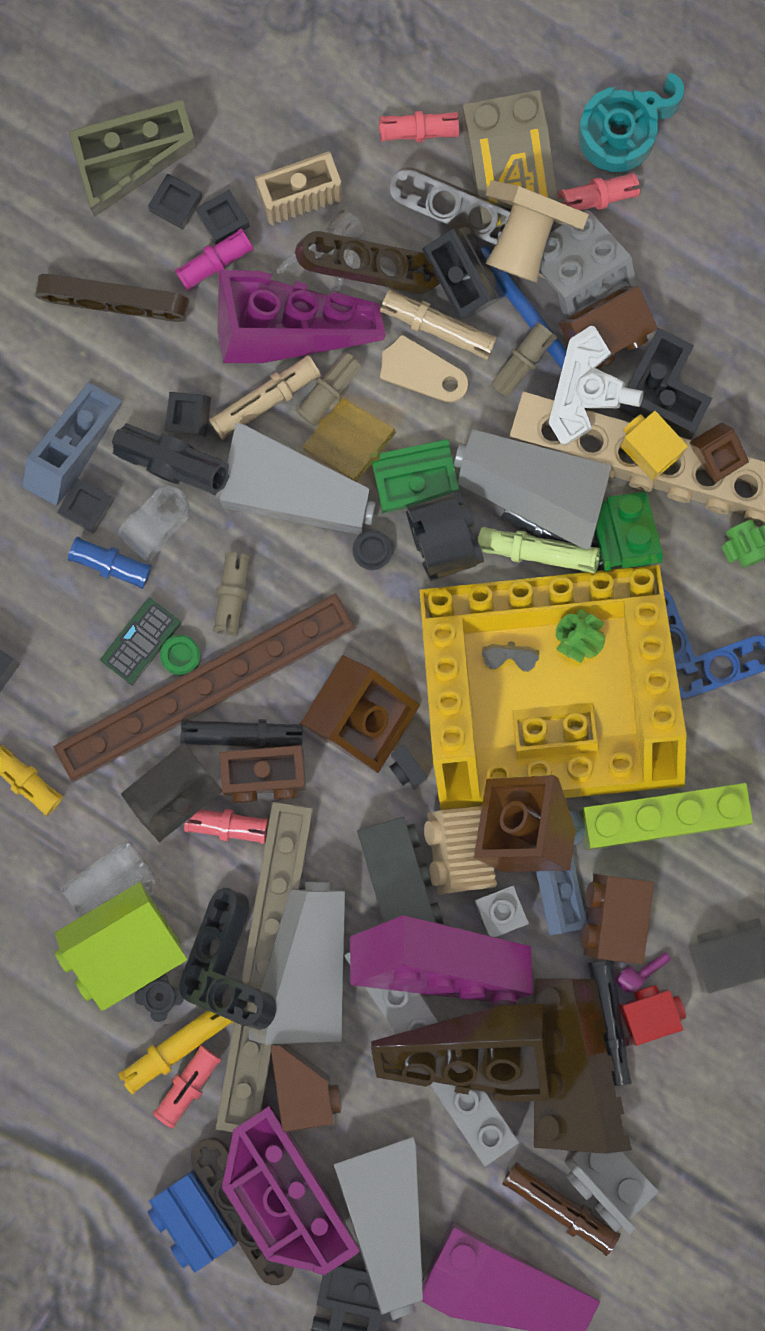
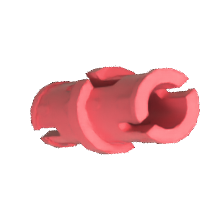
(418, 126)
(600, 192)
(228, 825)
(170, 1110)

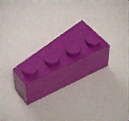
(440, 961)

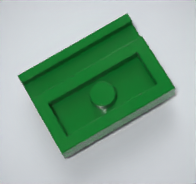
(414, 474)
(627, 532)

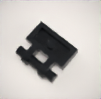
(348, 1291)

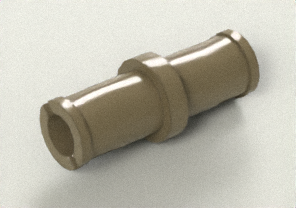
(231, 594)

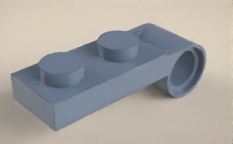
(562, 893)

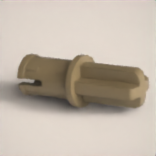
(524, 359)
(329, 388)

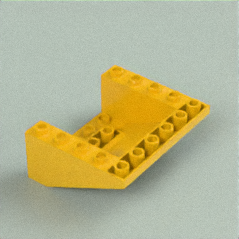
(589, 723)

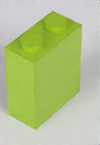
(118, 947)

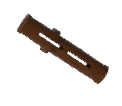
(560, 1208)

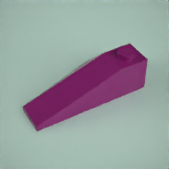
(280, 321)
(495, 1287)

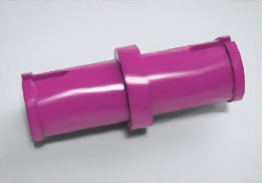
(214, 259)

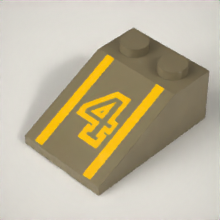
(508, 145)

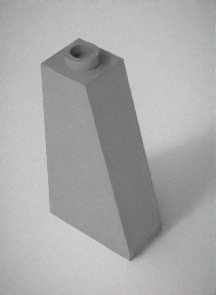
(536, 483)
(291, 487)
(307, 969)
(384, 1214)

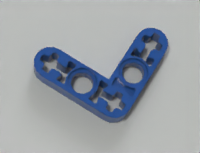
(686, 660)

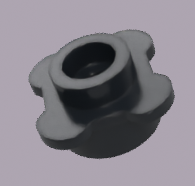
(159, 1009)

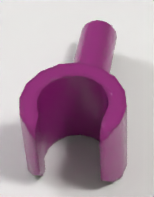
(631, 980)

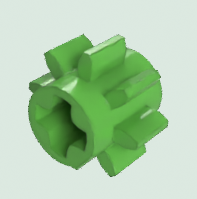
(745, 544)
(580, 635)

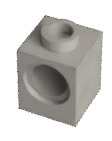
(500, 912)

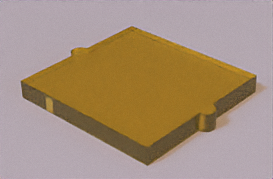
(349, 439)

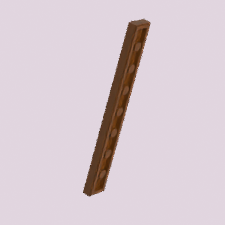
(204, 687)

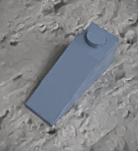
(69, 444)

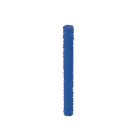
(525, 308)

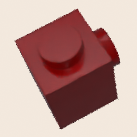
(652, 1015)

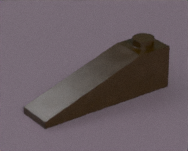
(485, 1051)

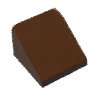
(719, 451)

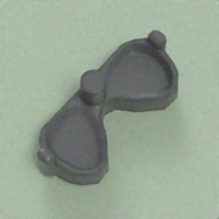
(523, 656)

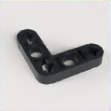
(214, 978)

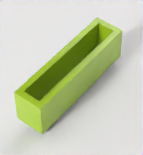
(666, 816)

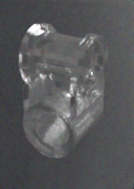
(149, 528)

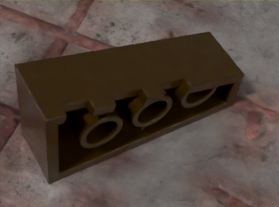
(582, 1094)

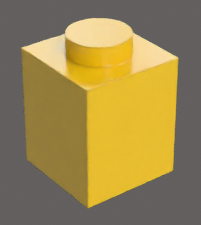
(652, 444)

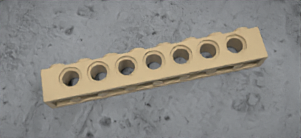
(534, 415)

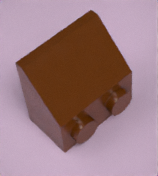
(360, 713)
(525, 825)
(303, 1091)

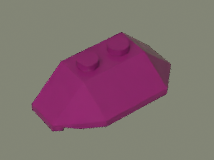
(284, 1198)

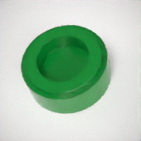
(180, 655)

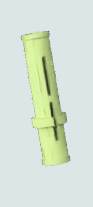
(530, 548)

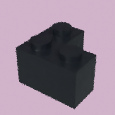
(657, 378)

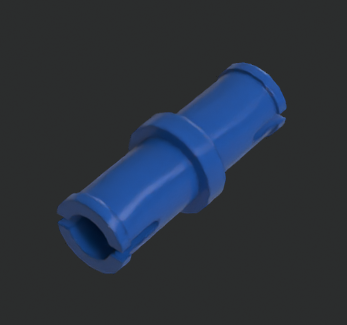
(109, 562)

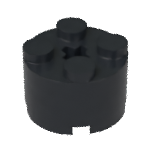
(443, 534)

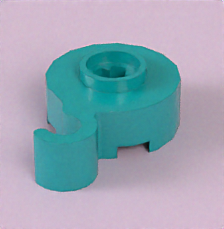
(636, 113)

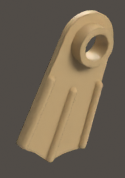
(421, 371)

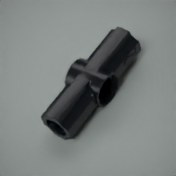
(170, 459)

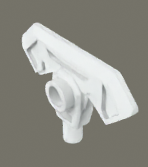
(586, 387)

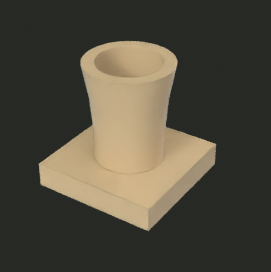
(527, 228)

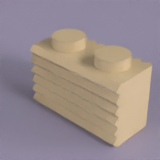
(299, 188)
(453, 845)

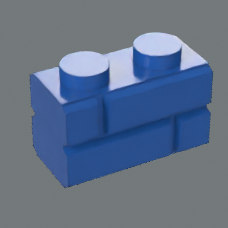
(191, 1221)

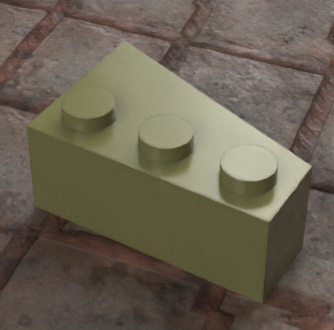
(129, 151)

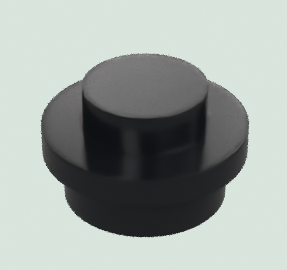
(372, 550)

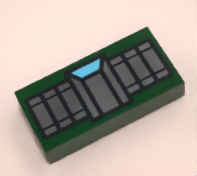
(140, 641)

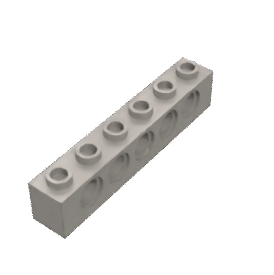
(472, 1112)

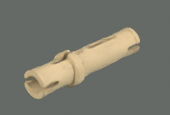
(432, 321)
(265, 397)

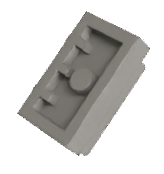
(585, 265)
(614, 1183)

